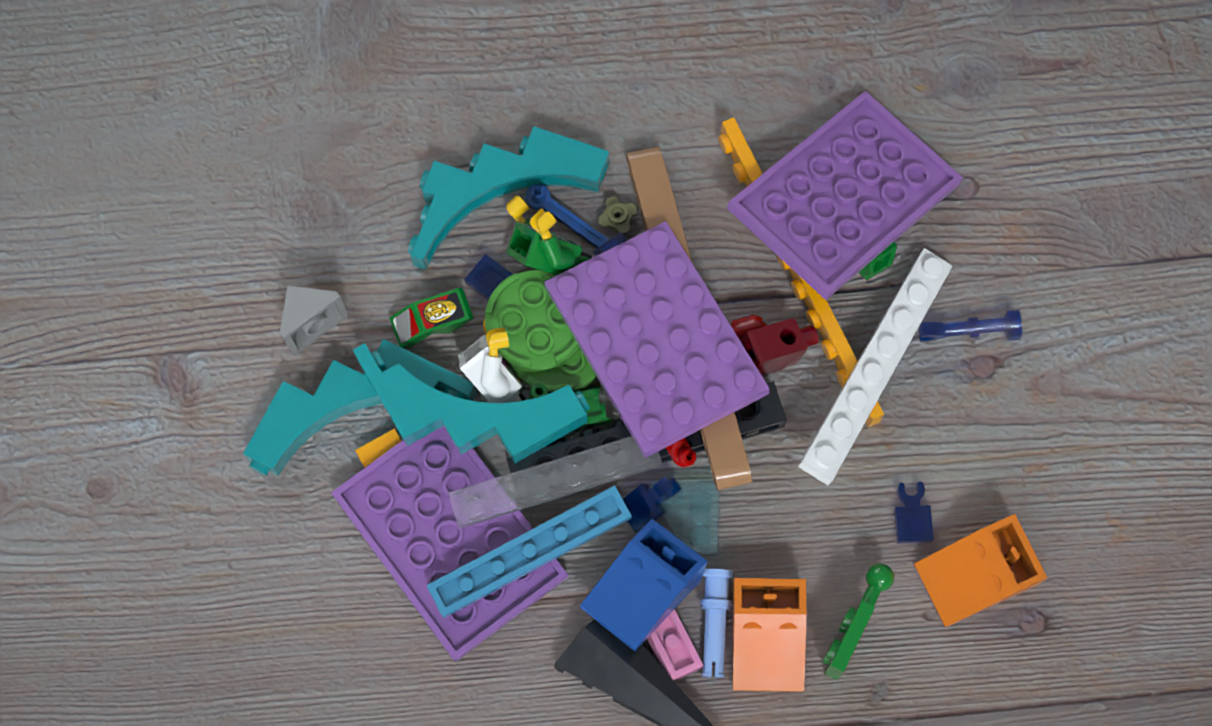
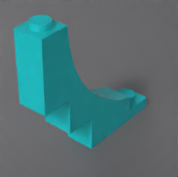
(423, 409)
(299, 415)

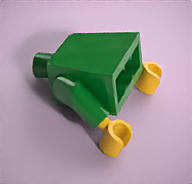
(536, 246)

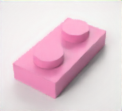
(674, 648)

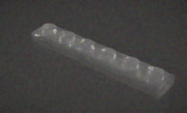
(550, 481)

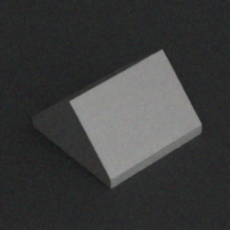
(309, 315)

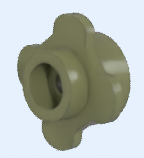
(615, 224)

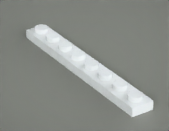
(875, 367)

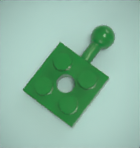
(879, 579)

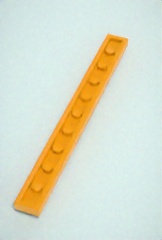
(819, 312)

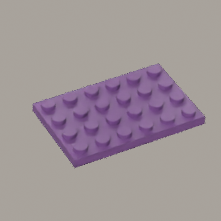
(844, 194)
(656, 339)
(410, 525)

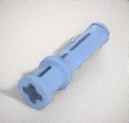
(716, 604)

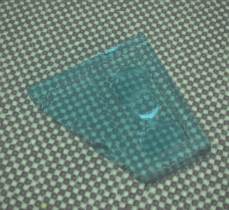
(695, 516)

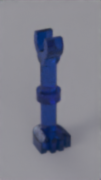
(1010, 324)

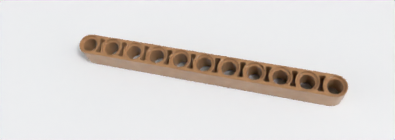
(657, 205)

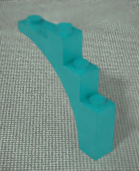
(456, 193)

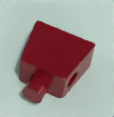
(778, 345)

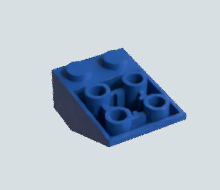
(644, 584)

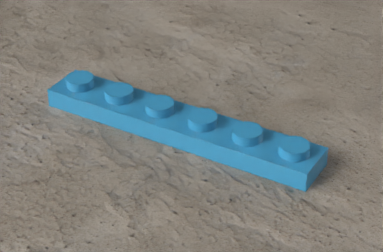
(529, 552)

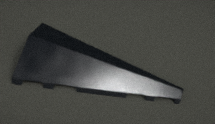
(629, 677)

